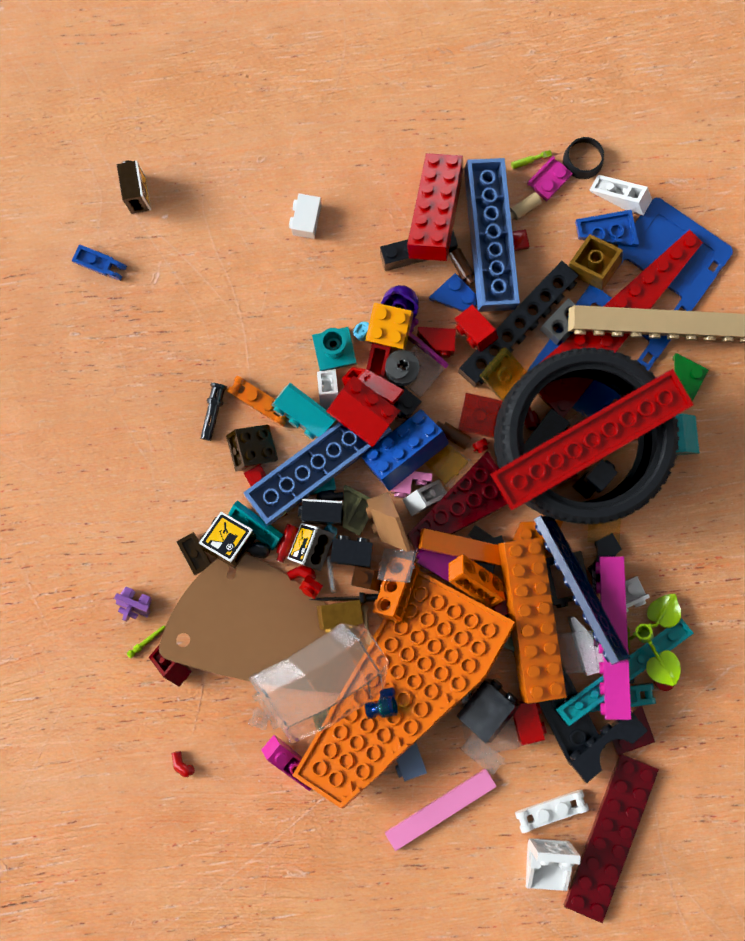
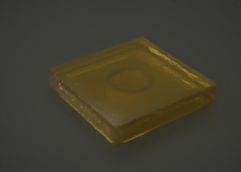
(502, 373)

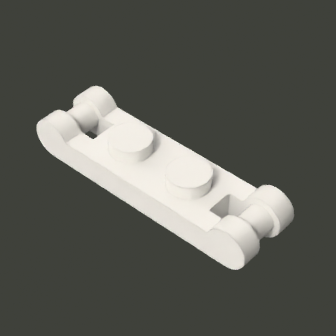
(551, 810)

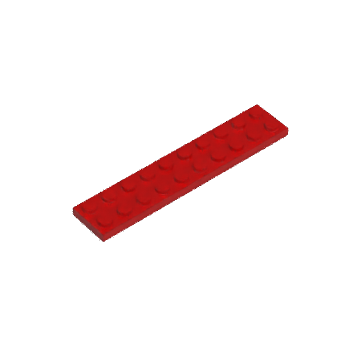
(592, 439)

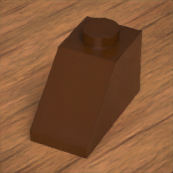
(366, 578)

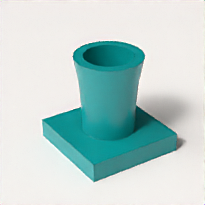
(336, 357)

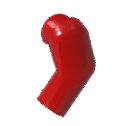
(180, 767)

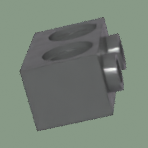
(558, 319)

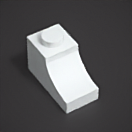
(327, 387)

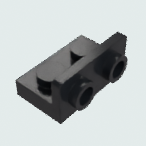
(406, 403)

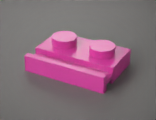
(549, 178)

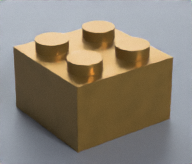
(596, 261)
(334, 614)

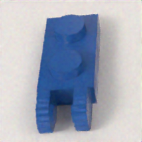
(97, 262)

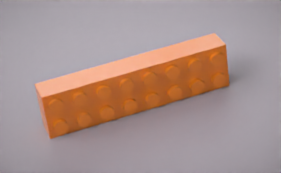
(535, 628)

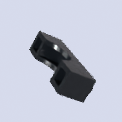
(595, 478)
(587, 761)

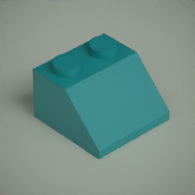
(687, 434)

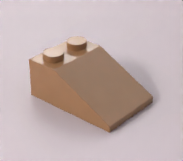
(387, 521)

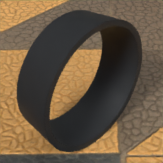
(583, 174)

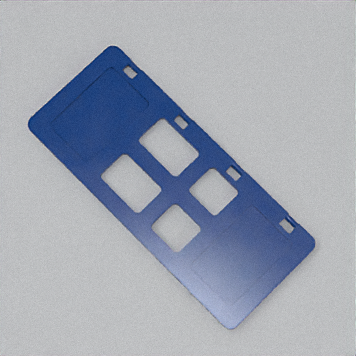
(656, 233)

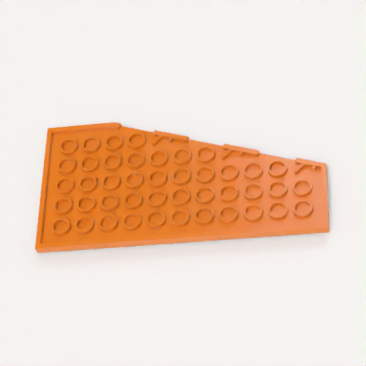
(433, 663)

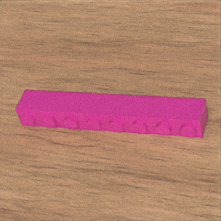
(613, 600)

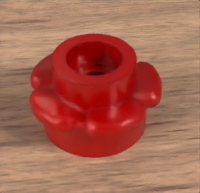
(480, 445)

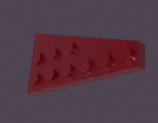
(464, 503)

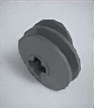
(408, 361)

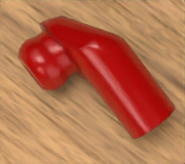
(301, 571)

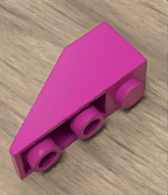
(283, 757)

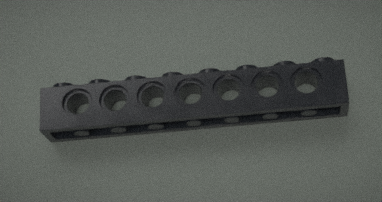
(562, 274)

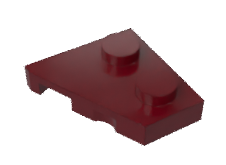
(622, 746)

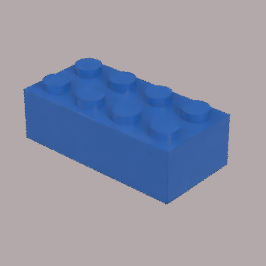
(405, 449)

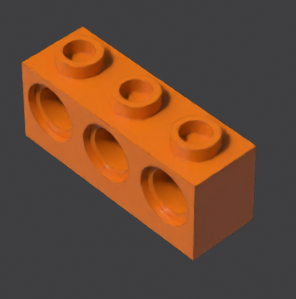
(476, 581)
(397, 599)

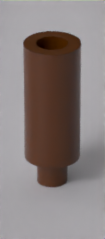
(462, 265)
(455, 435)

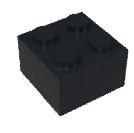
(351, 552)

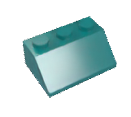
(302, 411)

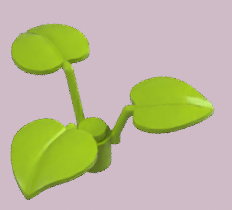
(665, 666)

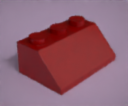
(363, 411)

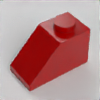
(439, 340)

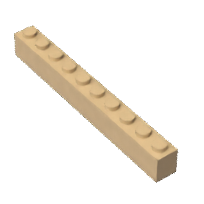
(656, 323)

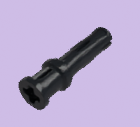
(214, 403)

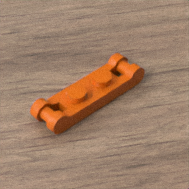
(256, 399)

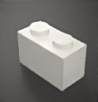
(306, 216)

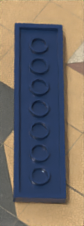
(583, 592)

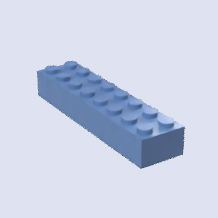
(491, 235)
(306, 472)

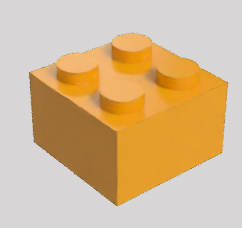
(389, 326)

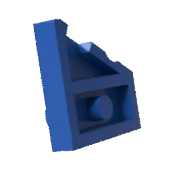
(455, 294)

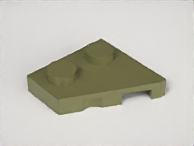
(354, 510)

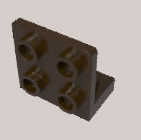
(251, 446)

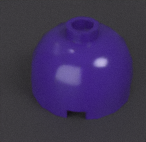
(403, 298)

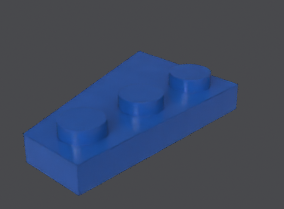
(613, 228)

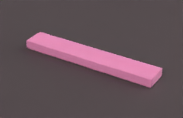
(440, 809)

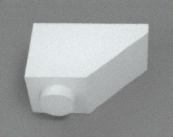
(424, 497)

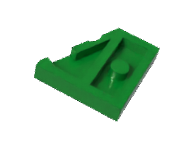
(689, 374)

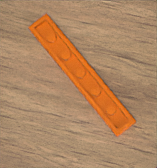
(457, 545)

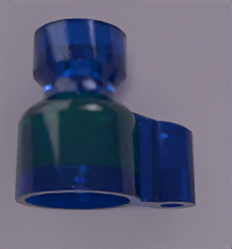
(384, 707)

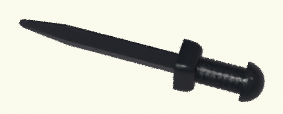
(362, 597)

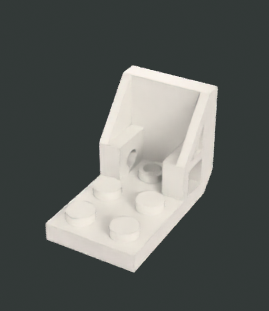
(550, 864)

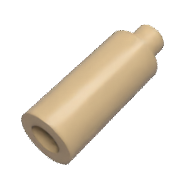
(525, 206)

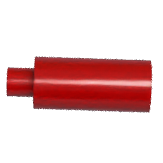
(286, 542)

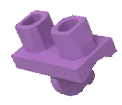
(125, 600)

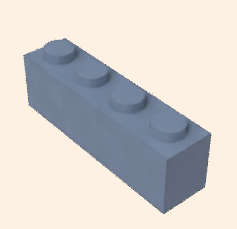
(410, 764)

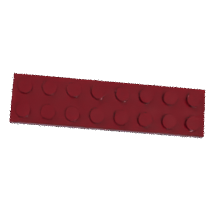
(611, 838)

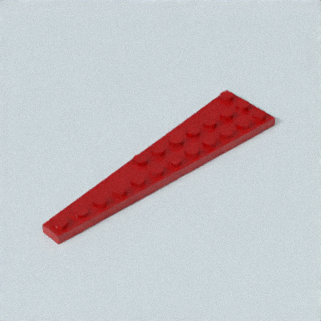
(640, 294)

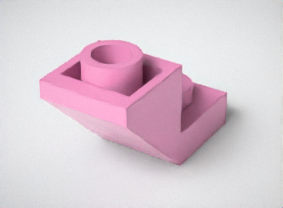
(404, 487)

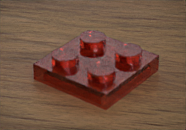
(479, 415)

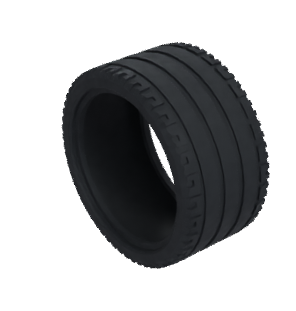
(655, 448)

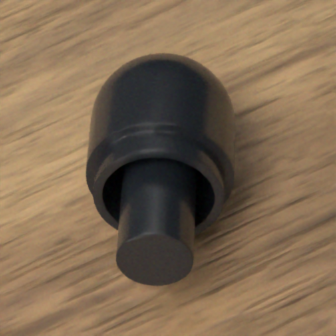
(329, 495)
(259, 550)

